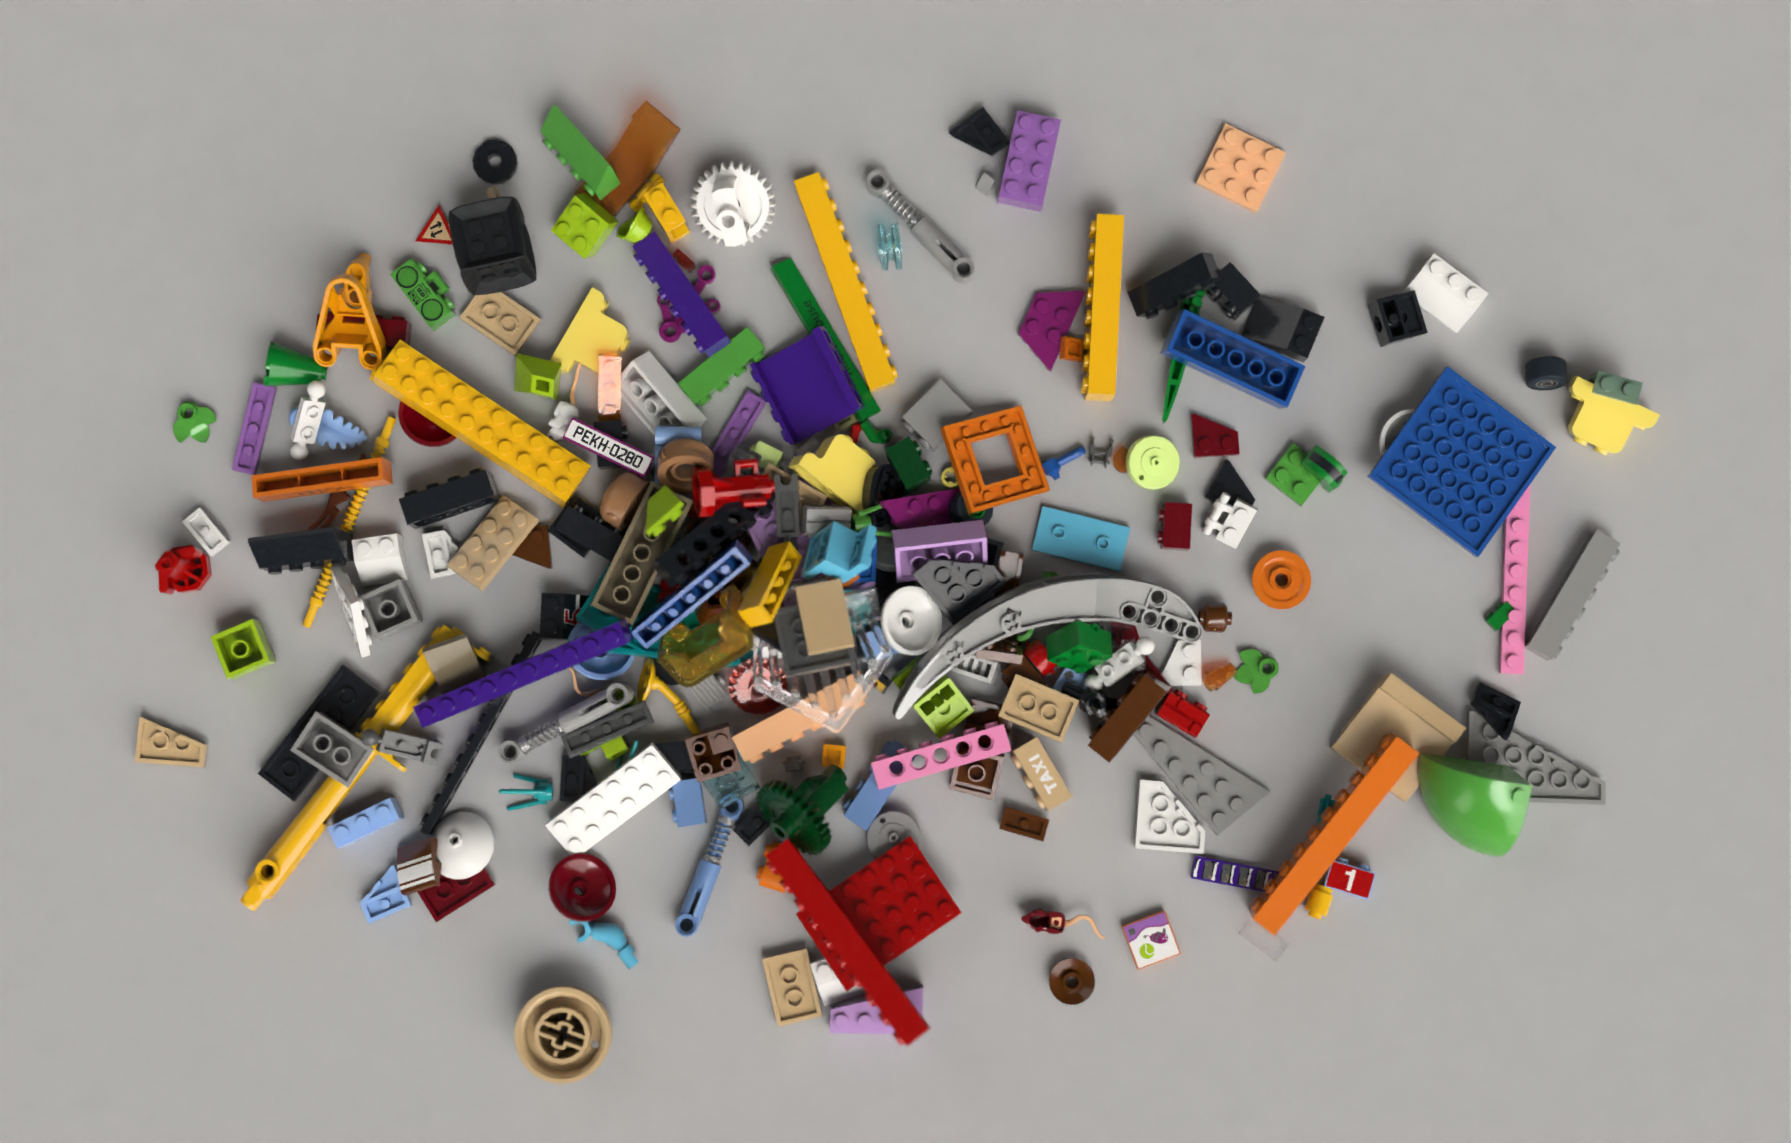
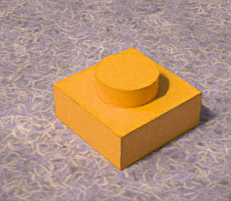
(833, 755)

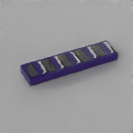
(1231, 873)

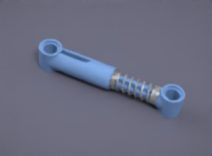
(707, 871)

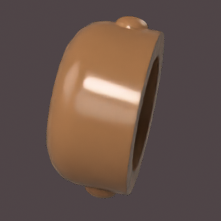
(677, 462)
(623, 499)

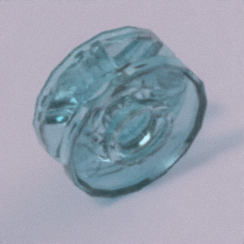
(889, 246)

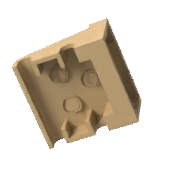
(1407, 714)

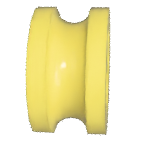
(949, 485)

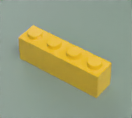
(770, 584)

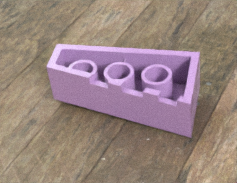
(863, 1018)

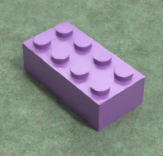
(1029, 161)

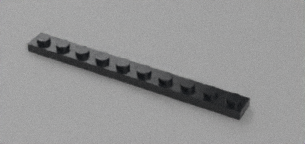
(474, 743)

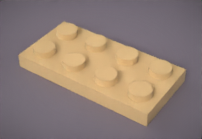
(492, 543)

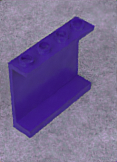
(807, 387)

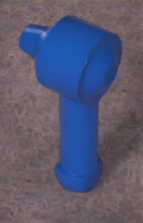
(1052, 465)

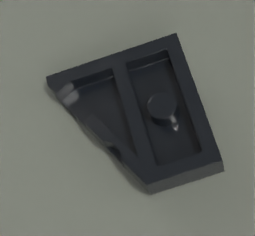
(981, 133)
(1231, 483)
(575, 778)

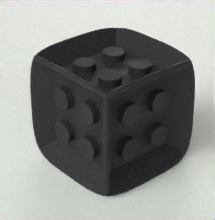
(492, 245)

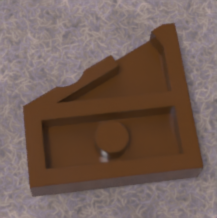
(536, 547)

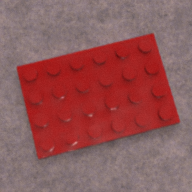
(891, 904)

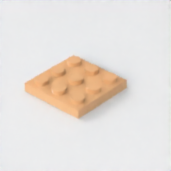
(1240, 168)

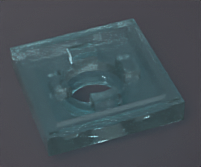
(727, 793)

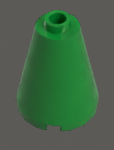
(291, 367)

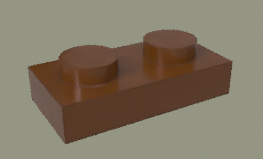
(1024, 824)

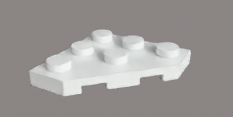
(352, 610)
(1165, 822)

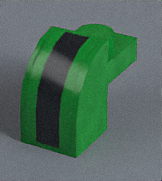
(1325, 468)

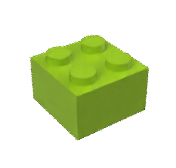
(584, 225)
(243, 649)

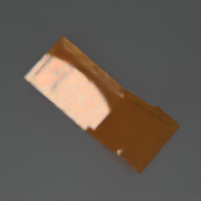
(637, 155)

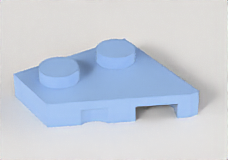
(384, 897)

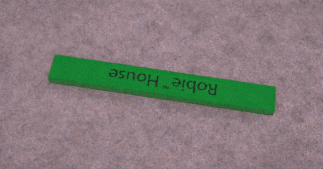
(813, 317)

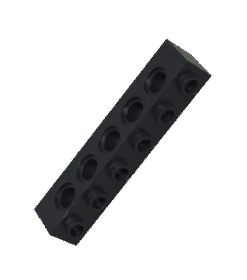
(674, 572)

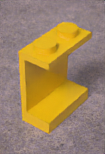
(666, 213)

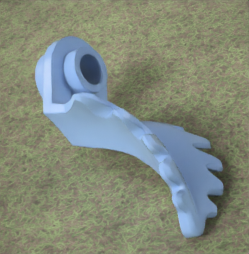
(334, 431)

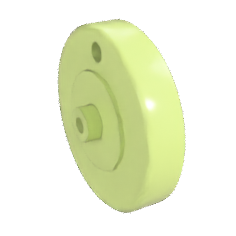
(1152, 462)

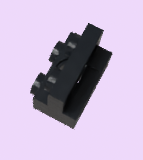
(1397, 318)

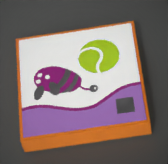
(1151, 939)

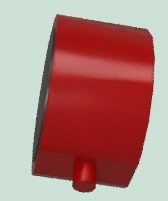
(1037, 656)

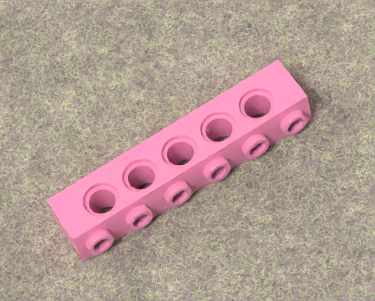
(998, 745)

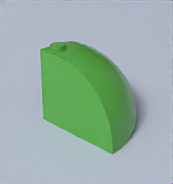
(1474, 801)

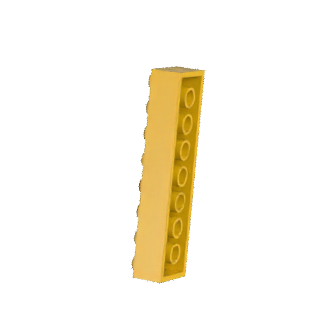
(1104, 307)

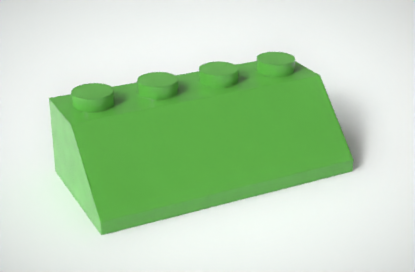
(579, 154)

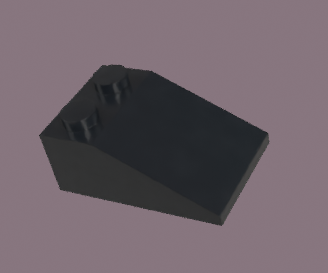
(1283, 327)

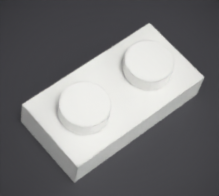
(206, 531)

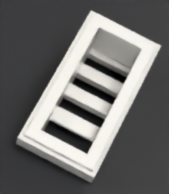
(992, 674)

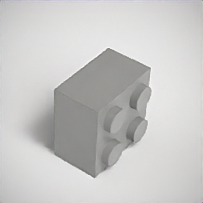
(390, 609)

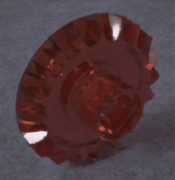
(741, 687)

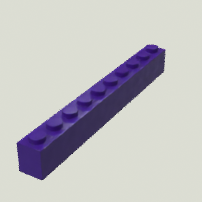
(524, 673)

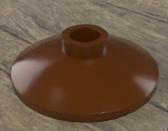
(1074, 993)

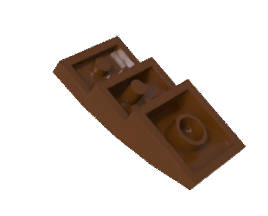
(980, 776)

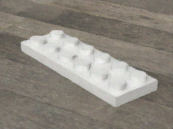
(613, 800)

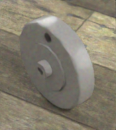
(889, 830)

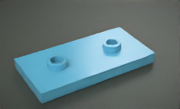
(1080, 538)

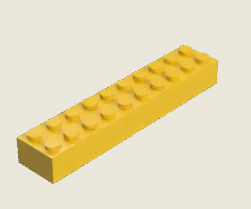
(481, 423)

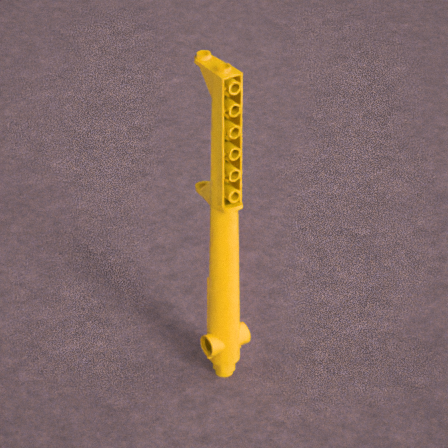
(312, 819)

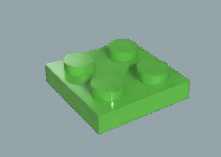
(1291, 477)

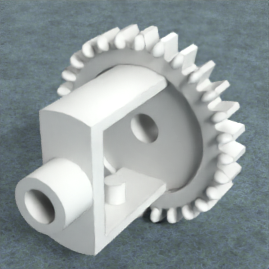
(719, 209)

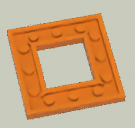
(974, 492)

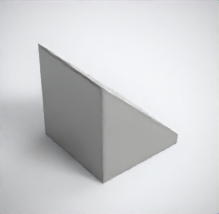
(985, 183)

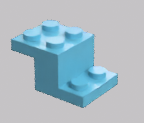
(839, 552)

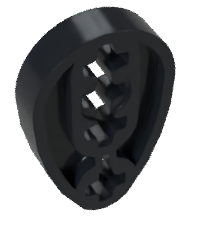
(874, 486)

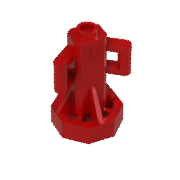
(714, 491)
(179, 566)

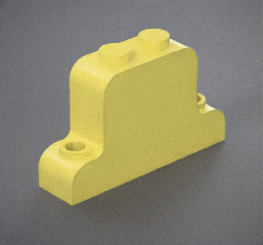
(591, 335)
(1604, 420)
(836, 470)

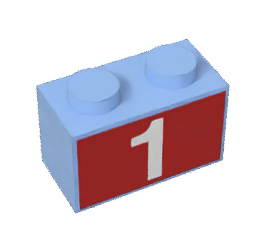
(1349, 879)

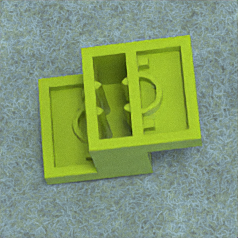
(940, 705)

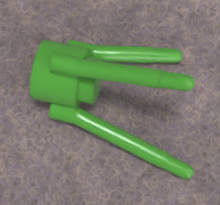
(860, 521)

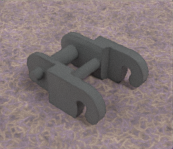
(1092, 451)

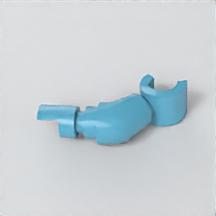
(611, 935)

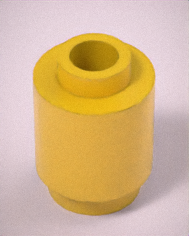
(1319, 901)

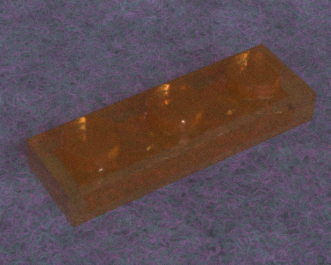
(609, 387)

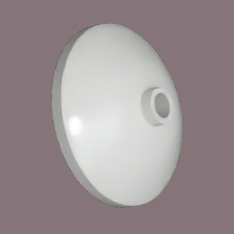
(921, 619)
(473, 846)

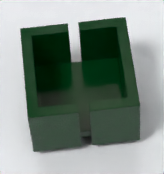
(908, 464)

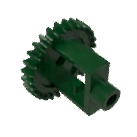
(800, 812)

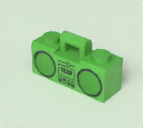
(416, 287)

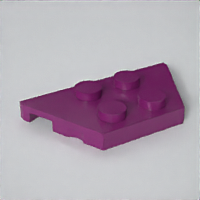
(1048, 321)
(920, 510)

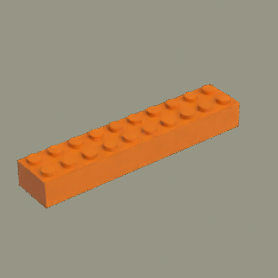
(1332, 833)

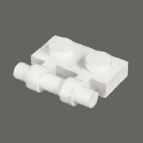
(1236, 522)

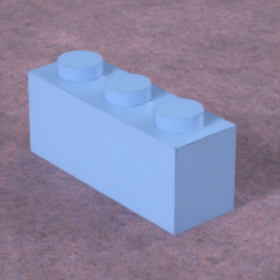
(366, 822)

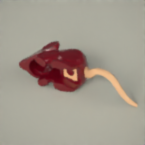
(1053, 921)

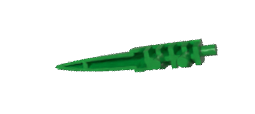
(1177, 369)

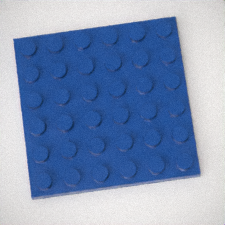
(1461, 461)

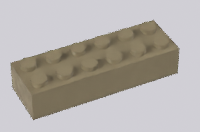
(632, 568)

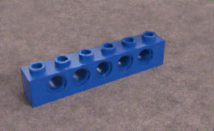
(691, 594)

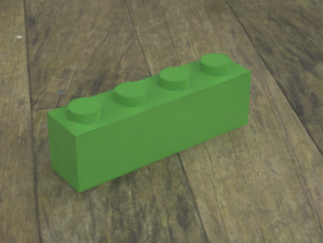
(722, 367)

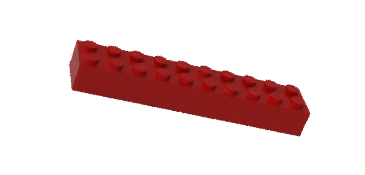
(848, 943)

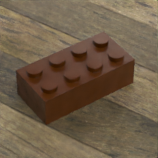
(1128, 717)

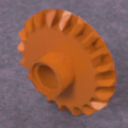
(1296, 575)

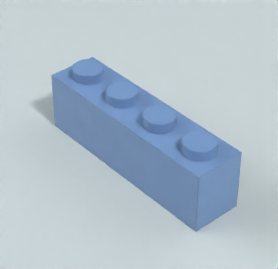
(870, 798)

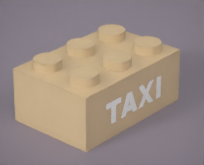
(1040, 774)

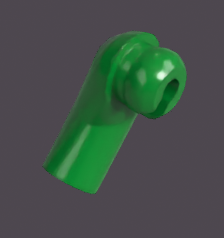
(875, 435)

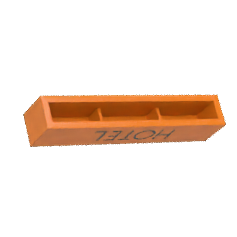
(322, 479)

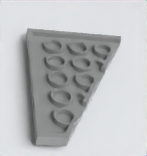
(1550, 776)

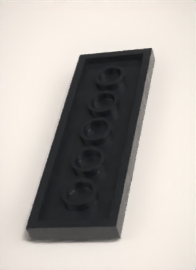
(343, 700)

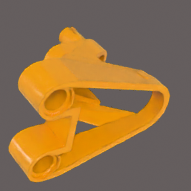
(340, 334)

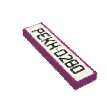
(608, 447)

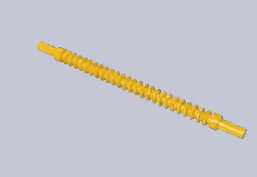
(316, 600)

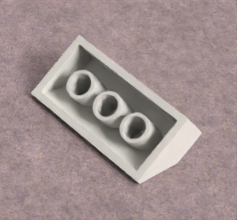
(657, 396)

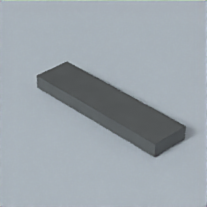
(607, 729)

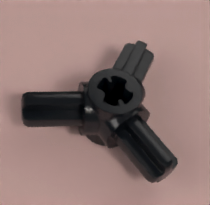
(1090, 701)

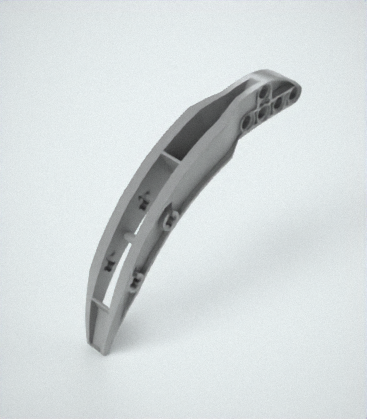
(1046, 603)

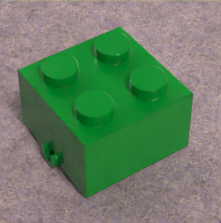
(1079, 646)

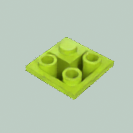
(537, 377)
(660, 509)

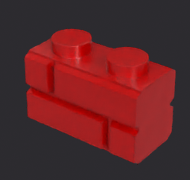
(1182, 713)

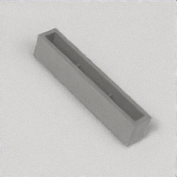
(1571, 595)

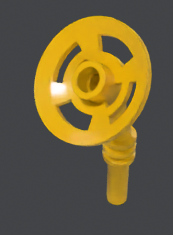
(649, 681)

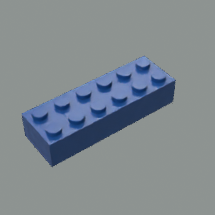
(1232, 359)

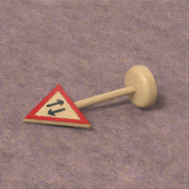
(438, 229)

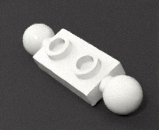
(307, 420)
(1120, 664)

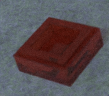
(684, 261)

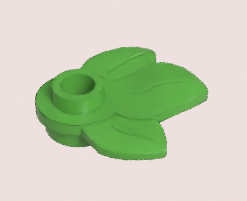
(193, 426)
(1252, 670)

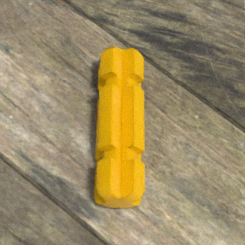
(637, 203)

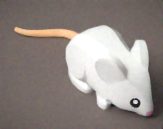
(564, 414)

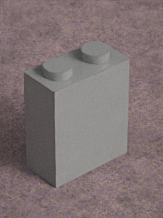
(934, 410)

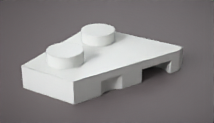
(439, 551)
(1184, 664)

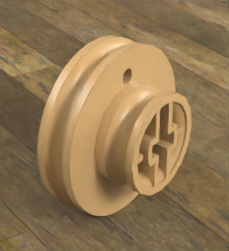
(542, 1047)

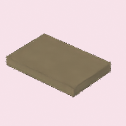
(453, 663)

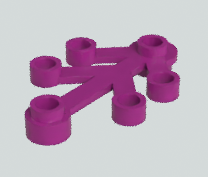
(676, 323)

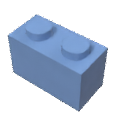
(688, 803)

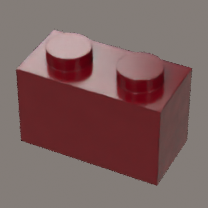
(1176, 526)

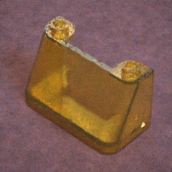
(701, 652)

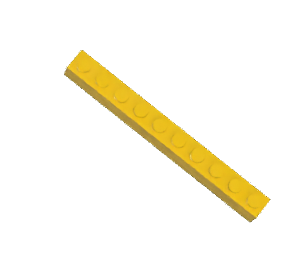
(845, 283)

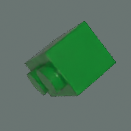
(1500, 616)

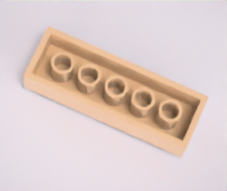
(783, 726)

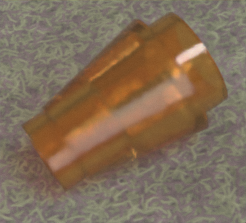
(1217, 677)

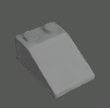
(332, 748)

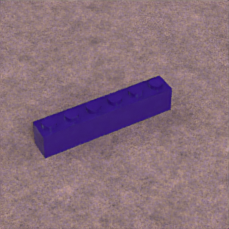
(682, 295)

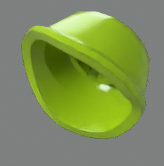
(635, 228)

